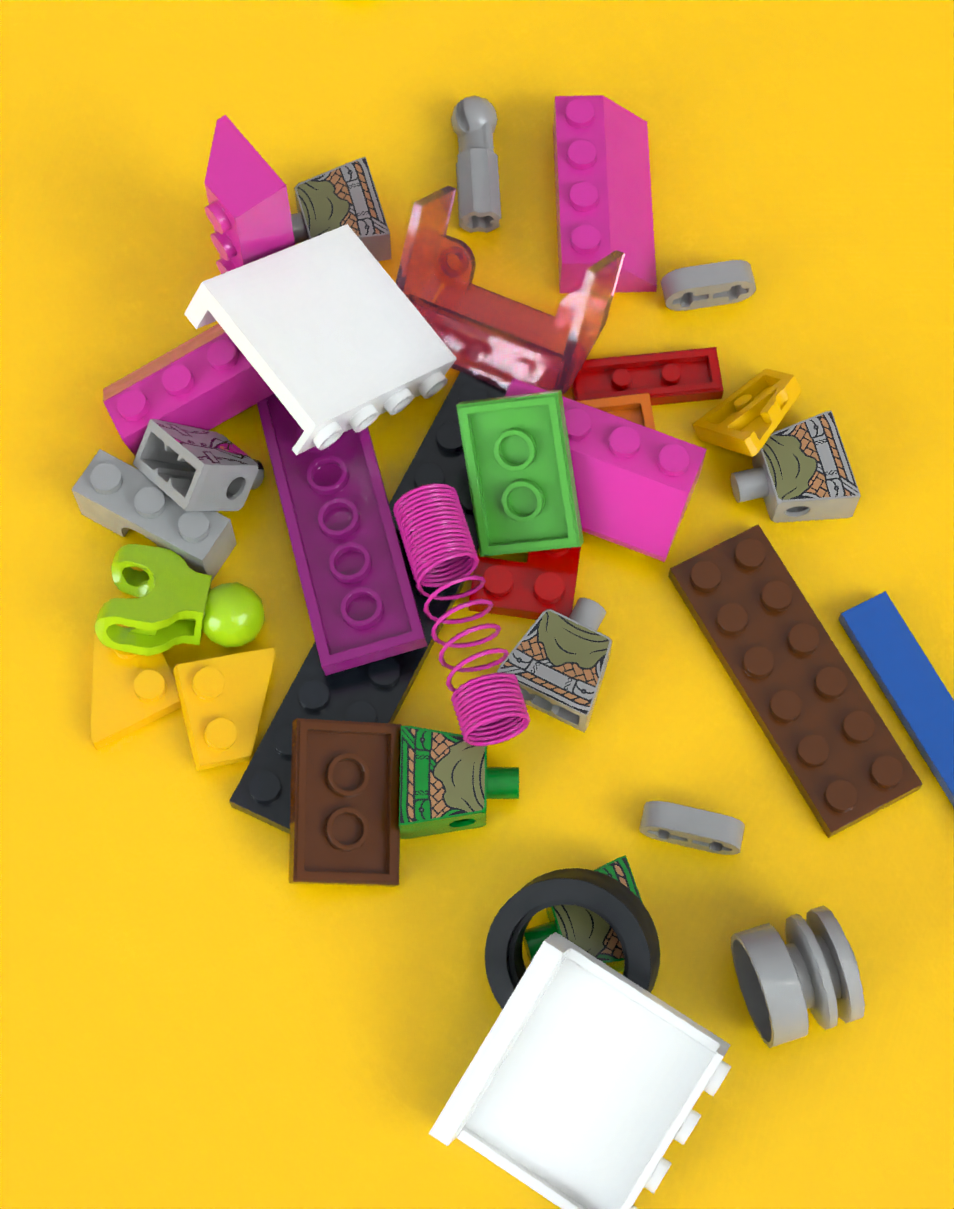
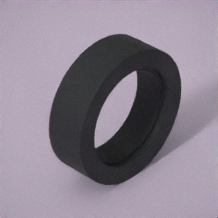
(571, 887)

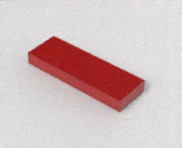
(664, 375)

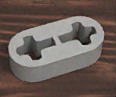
(708, 285)
(692, 827)

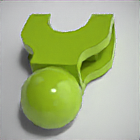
(173, 605)

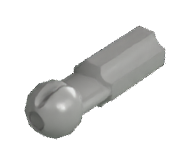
(477, 165)

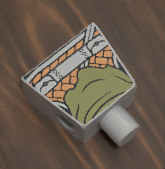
(339, 199)
(801, 473)
(562, 663)

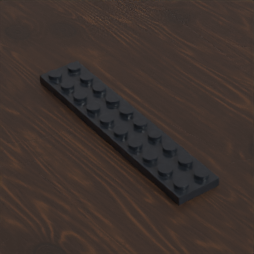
(380, 687)

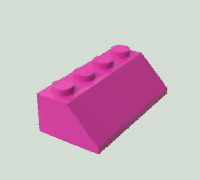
(602, 192)
(244, 201)
(188, 386)
(627, 476)

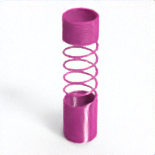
(439, 556)

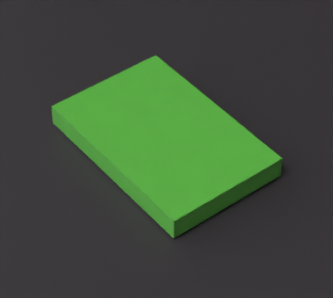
(520, 473)

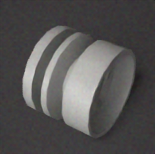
(808, 972)

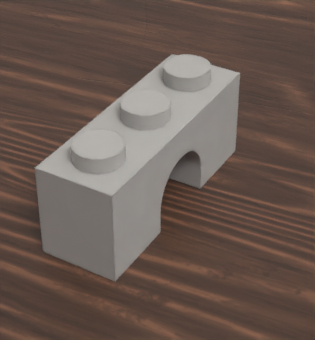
(126, 500)

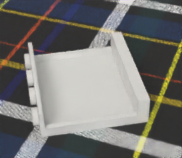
(327, 334)
(583, 1083)

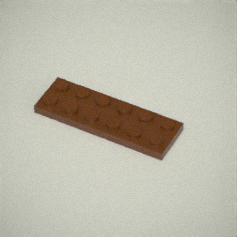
(794, 681)

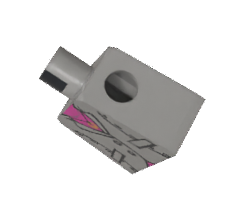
(216, 470)

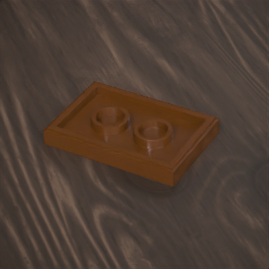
(344, 803)

